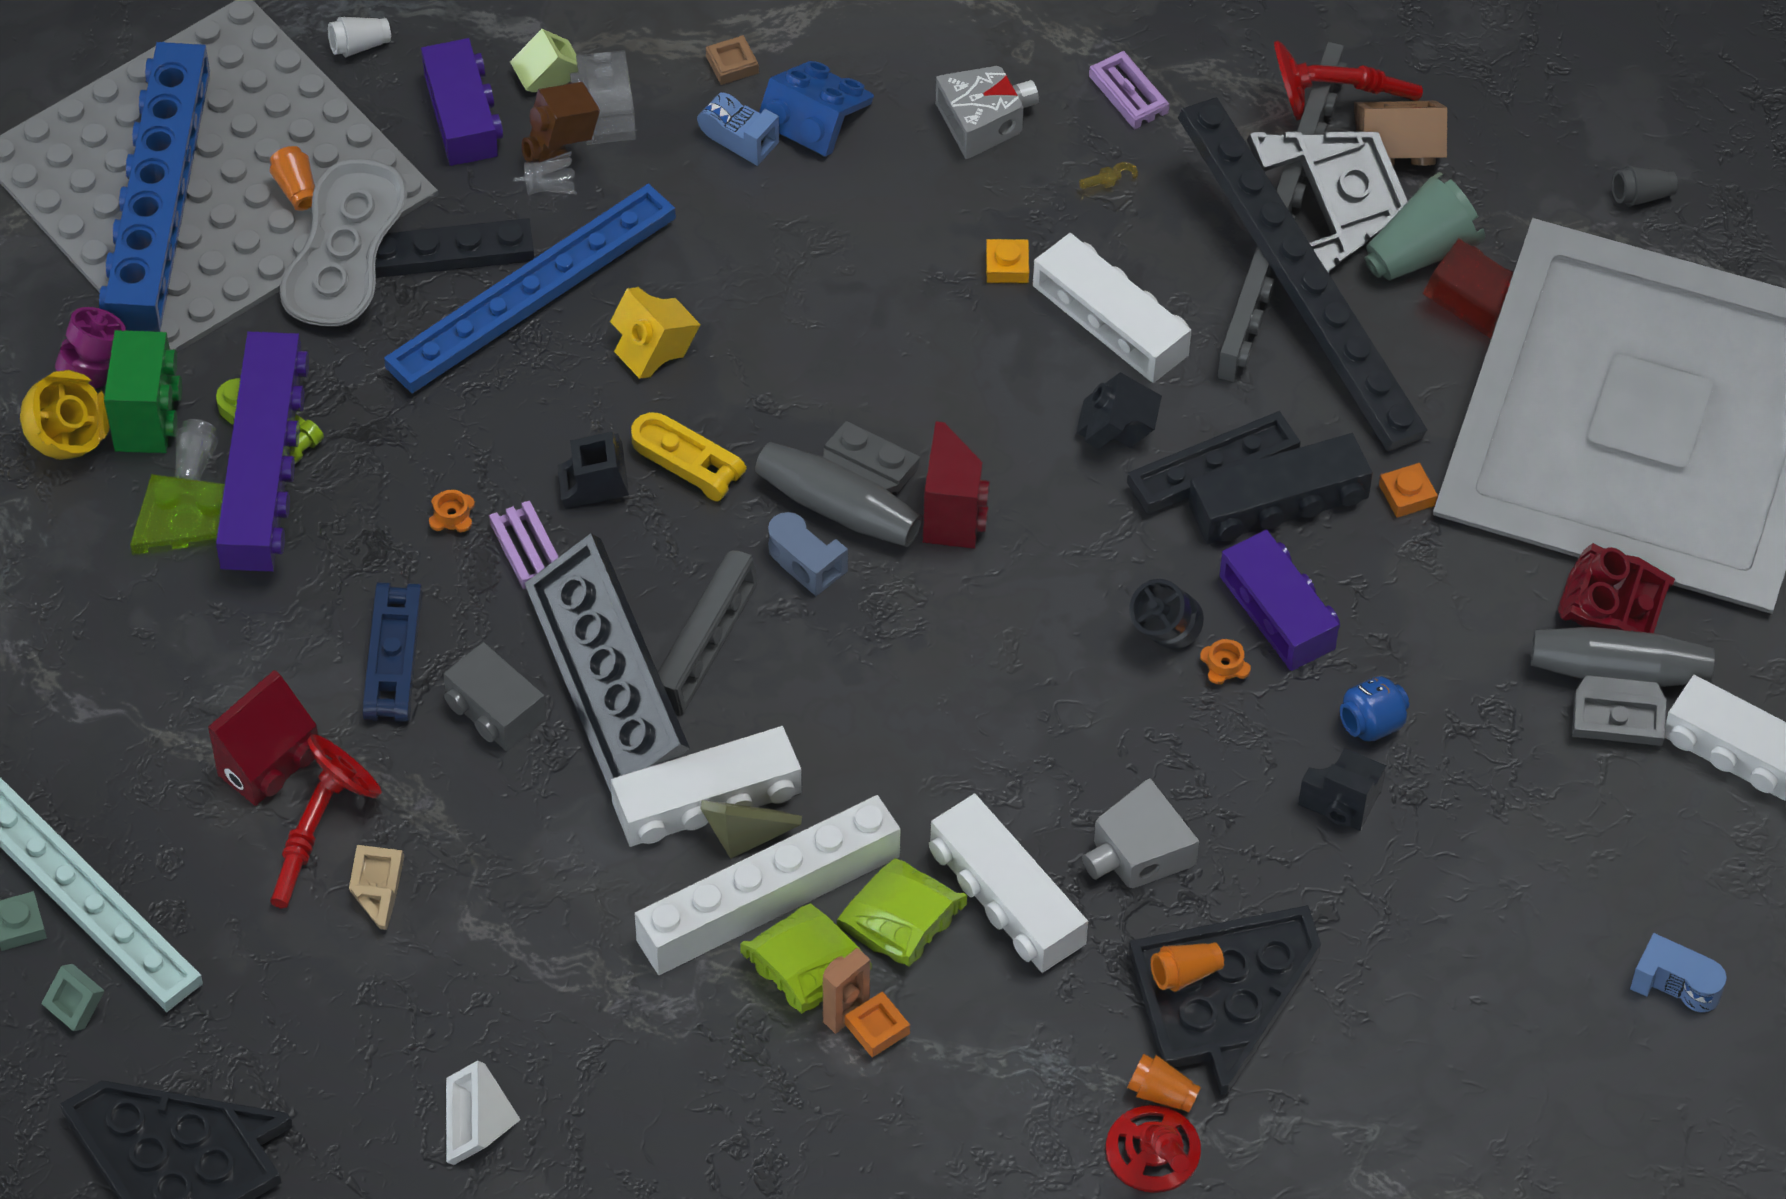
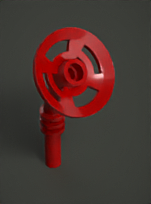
(1300, 76)
(337, 774)
(1158, 1145)

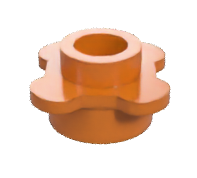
(448, 502)
(1228, 651)

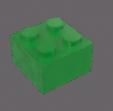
(142, 391)

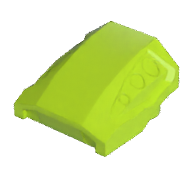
(900, 911)
(798, 953)

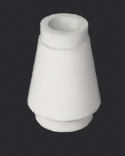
(356, 35)

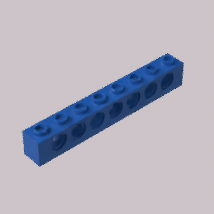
(156, 186)

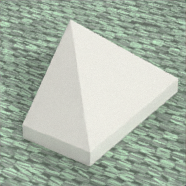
(474, 1112)

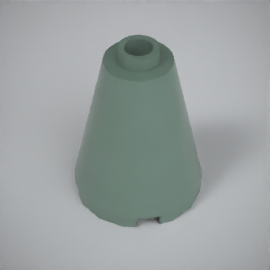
(1424, 230)

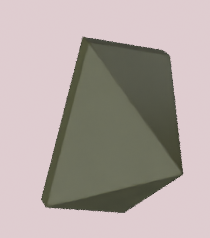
(746, 827)

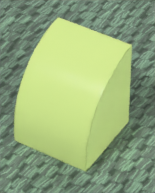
(545, 62)

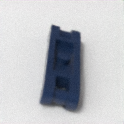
(392, 651)

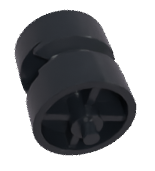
(1166, 613)

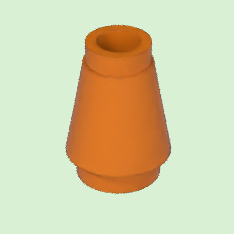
(294, 176)
(1185, 964)
(1163, 1084)

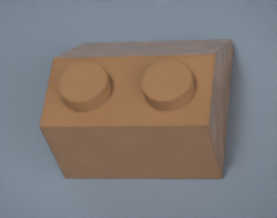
(1406, 128)

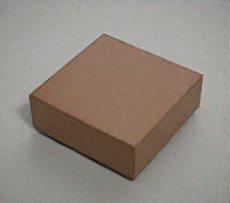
(732, 60)

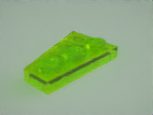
(177, 513)

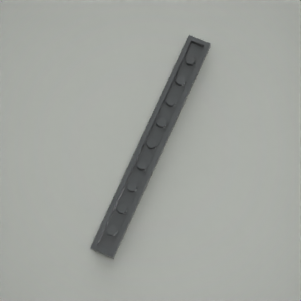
(1258, 284)

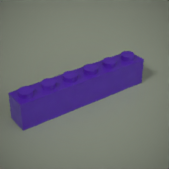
(260, 452)

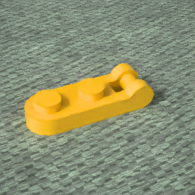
(686, 453)

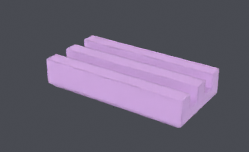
(1123, 93)
(514, 518)

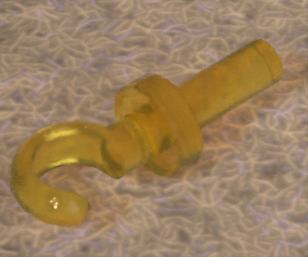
(1108, 176)

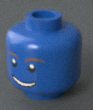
(1374, 709)

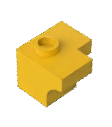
(651, 331)

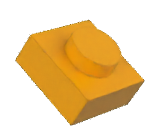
(1007, 261)

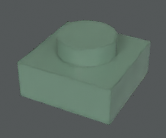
(20, 921)
(73, 997)

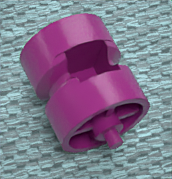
(89, 344)

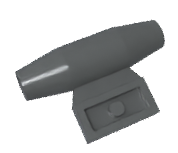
(849, 482)
(1620, 677)

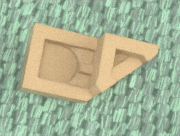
(376, 881)

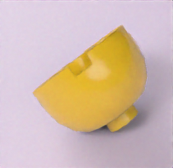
(64, 415)

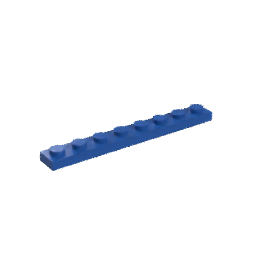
(529, 288)

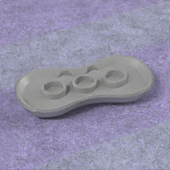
(336, 268)

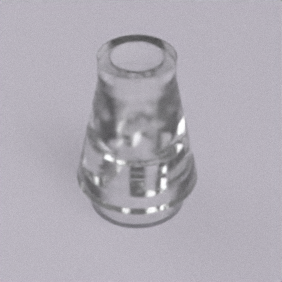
(194, 448)

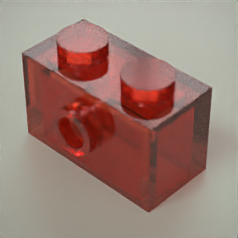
(1470, 286)

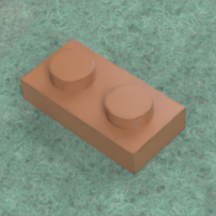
(845, 987)

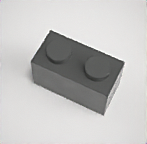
(494, 697)

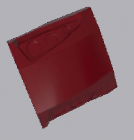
(1614, 591)

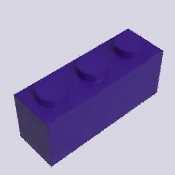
(461, 101)
(1279, 599)

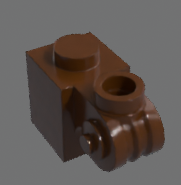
(559, 118)

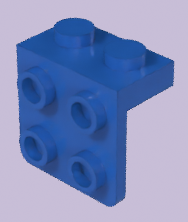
(813, 104)

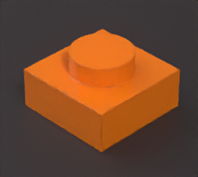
(1408, 490)
(877, 1024)

